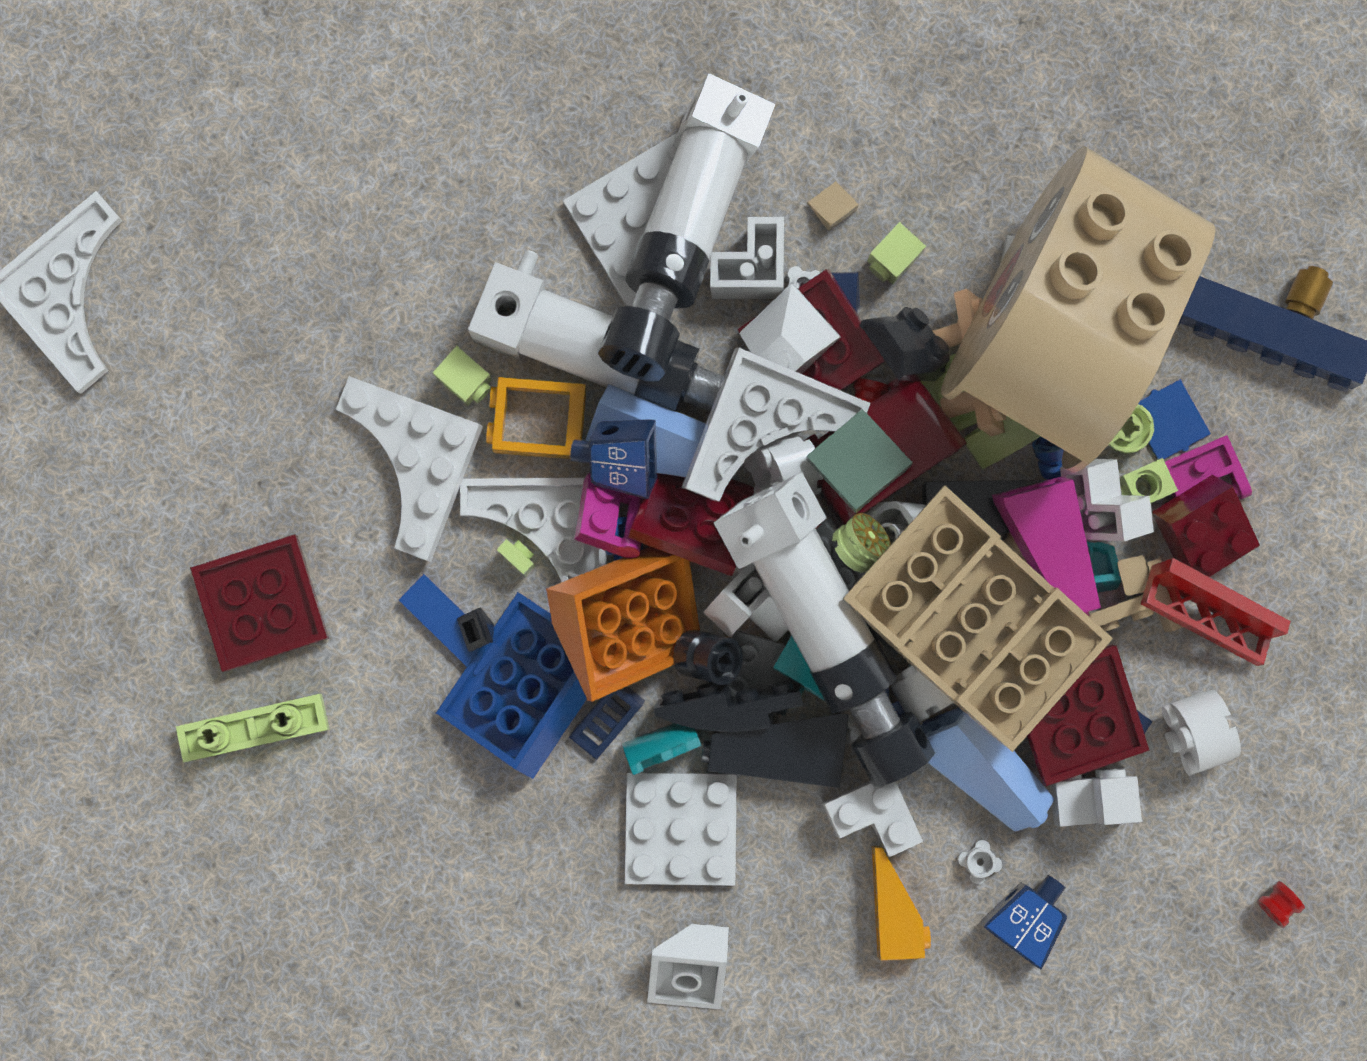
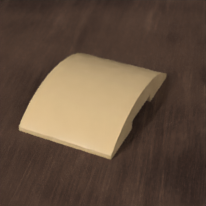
(977, 619)

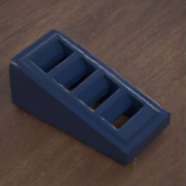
(587, 743)

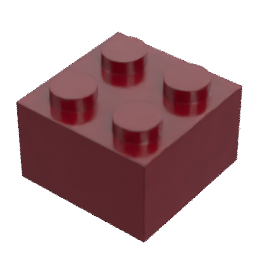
(1206, 526)

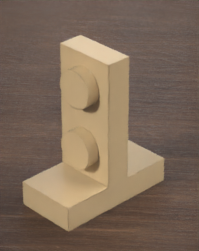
(1108, 617)

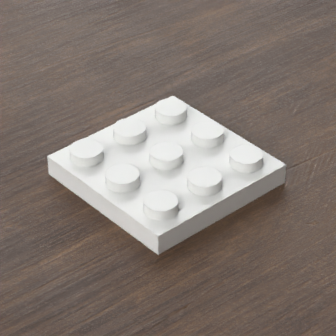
(680, 829)

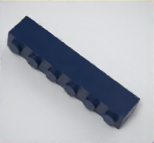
(1276, 334)

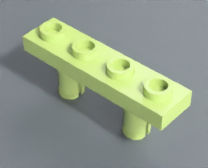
(252, 728)

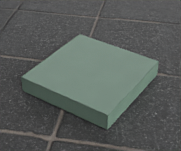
(859, 461)

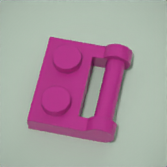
(1212, 458)
(599, 519)

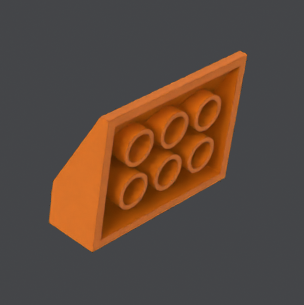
(624, 619)

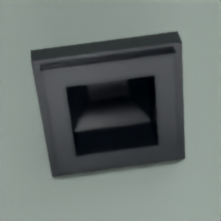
(476, 629)

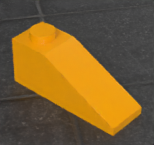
(898, 922)

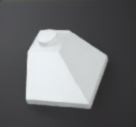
(790, 332)
(690, 968)

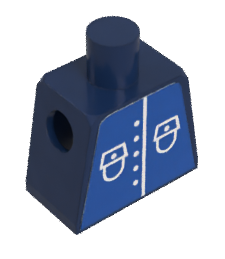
(621, 456)
(1028, 920)

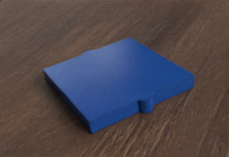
(1175, 420)

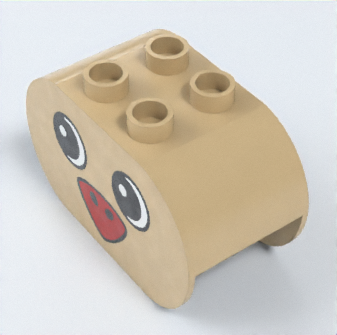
(1082, 306)

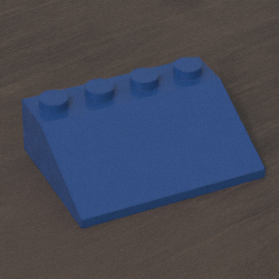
(522, 695)

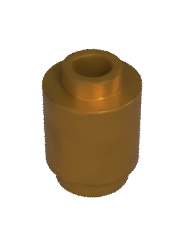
(1309, 291)

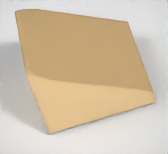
(833, 205)
(1133, 574)

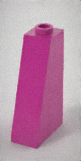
(1052, 537)

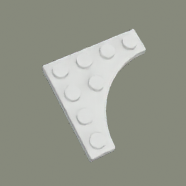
(618, 208)
(47, 289)
(754, 408)
(427, 452)
(541, 511)

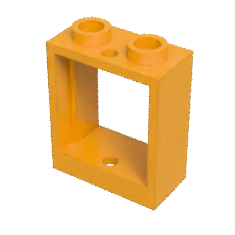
(575, 422)

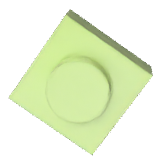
(517, 555)

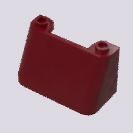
(916, 426)

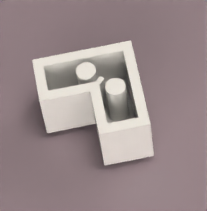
(754, 272)
(1103, 509)
(744, 599)
(1101, 799)
(874, 806)

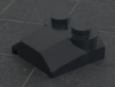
(908, 345)

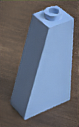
(675, 433)
(987, 770)

